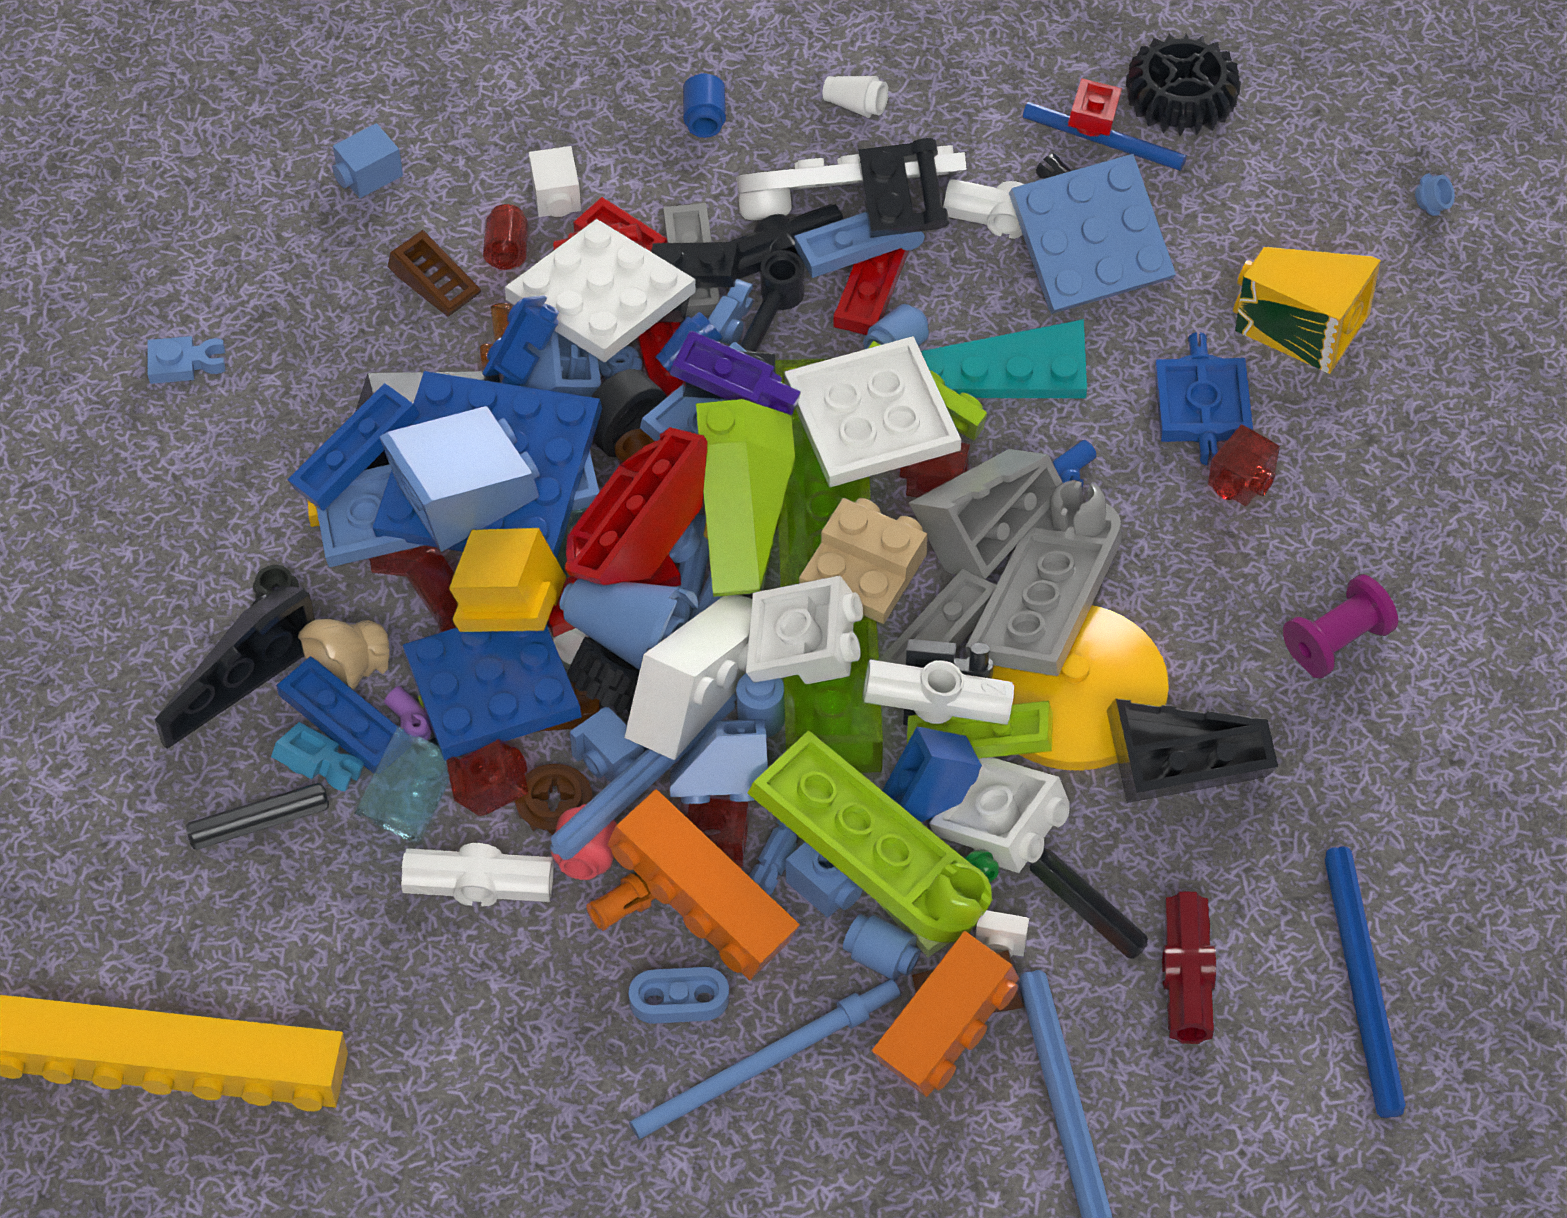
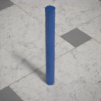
(1115, 140)

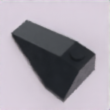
(245, 658)

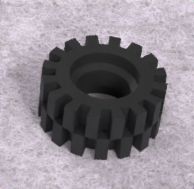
(603, 675)

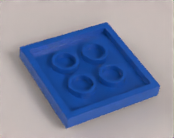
(489, 686)

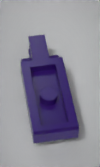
(732, 374)

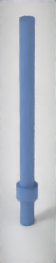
(849, 1011)

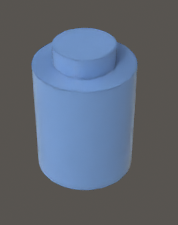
(761, 701)

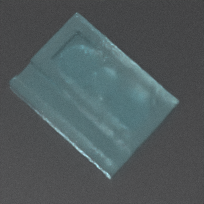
(405, 786)

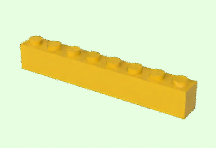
(171, 1052)

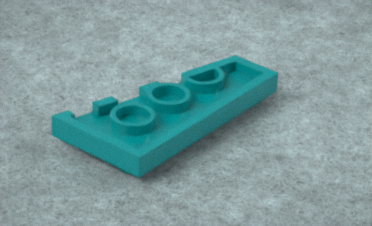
(1017, 364)

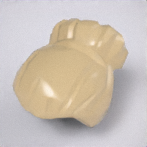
(347, 649)

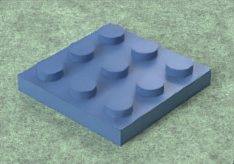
(1091, 233)

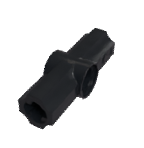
(779, 233)

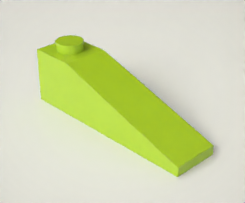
(743, 489)

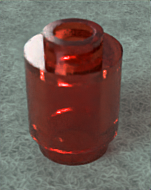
(505, 237)

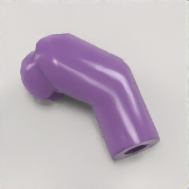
(411, 713)

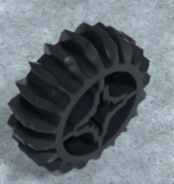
(1183, 92)

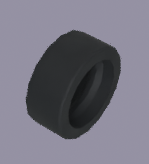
(621, 392)

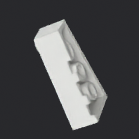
(690, 677)

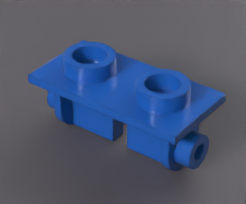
(529, 323)

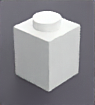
(555, 181)

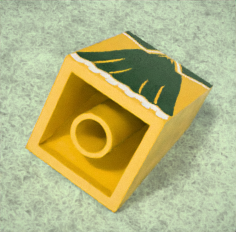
(1306, 302)

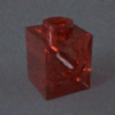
(730, 819)

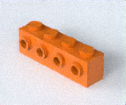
(702, 885)

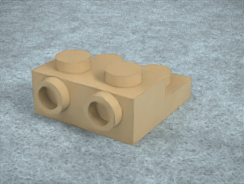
(870, 554)

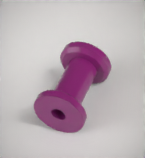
(1365, 610)

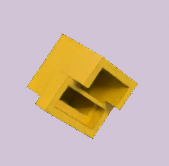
(506, 581)

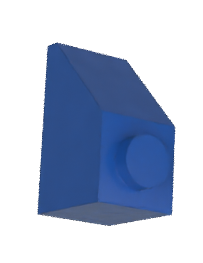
(933, 773)

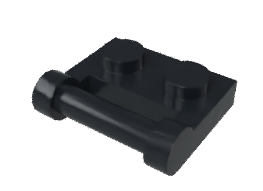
(888, 192)

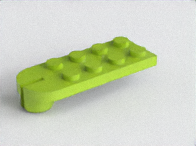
(873, 841)

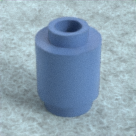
(897, 325)
(881, 946)

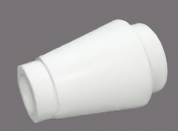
(857, 93)

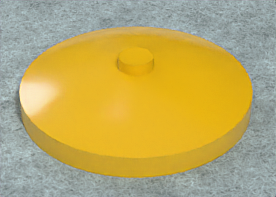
(1105, 663)

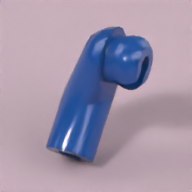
(1070, 462)

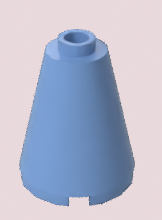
(626, 615)

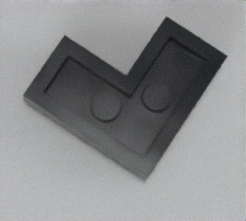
(707, 262)

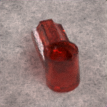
(431, 581)

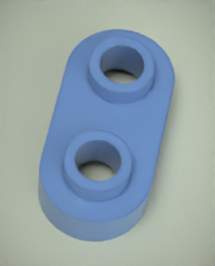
(679, 991)

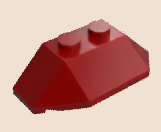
(640, 511)

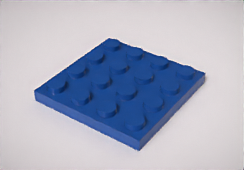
(547, 425)

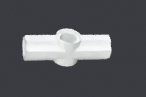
(984, 206)
(938, 692)
(477, 874)

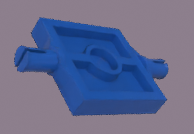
(1202, 397)

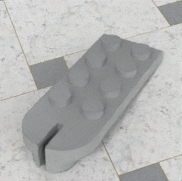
(1050, 582)

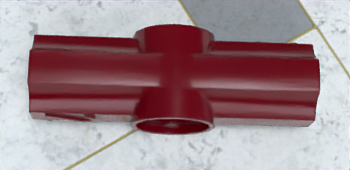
(1189, 968)

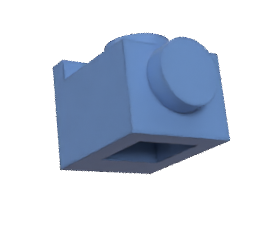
(603, 745)

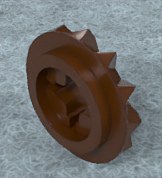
(540, 781)

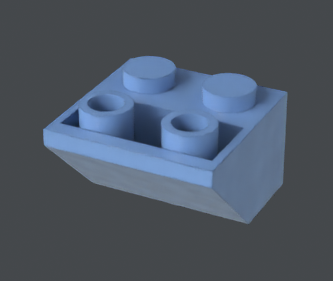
(564, 368)
(722, 762)

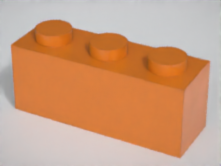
(947, 1015)

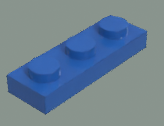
(352, 447)
(338, 711)

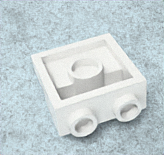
(804, 631)
(1006, 813)

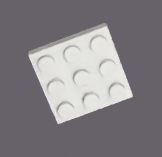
(603, 289)
(872, 411)

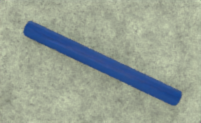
(1364, 983)

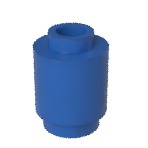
(704, 105)

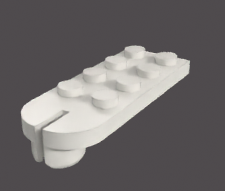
(769, 192)

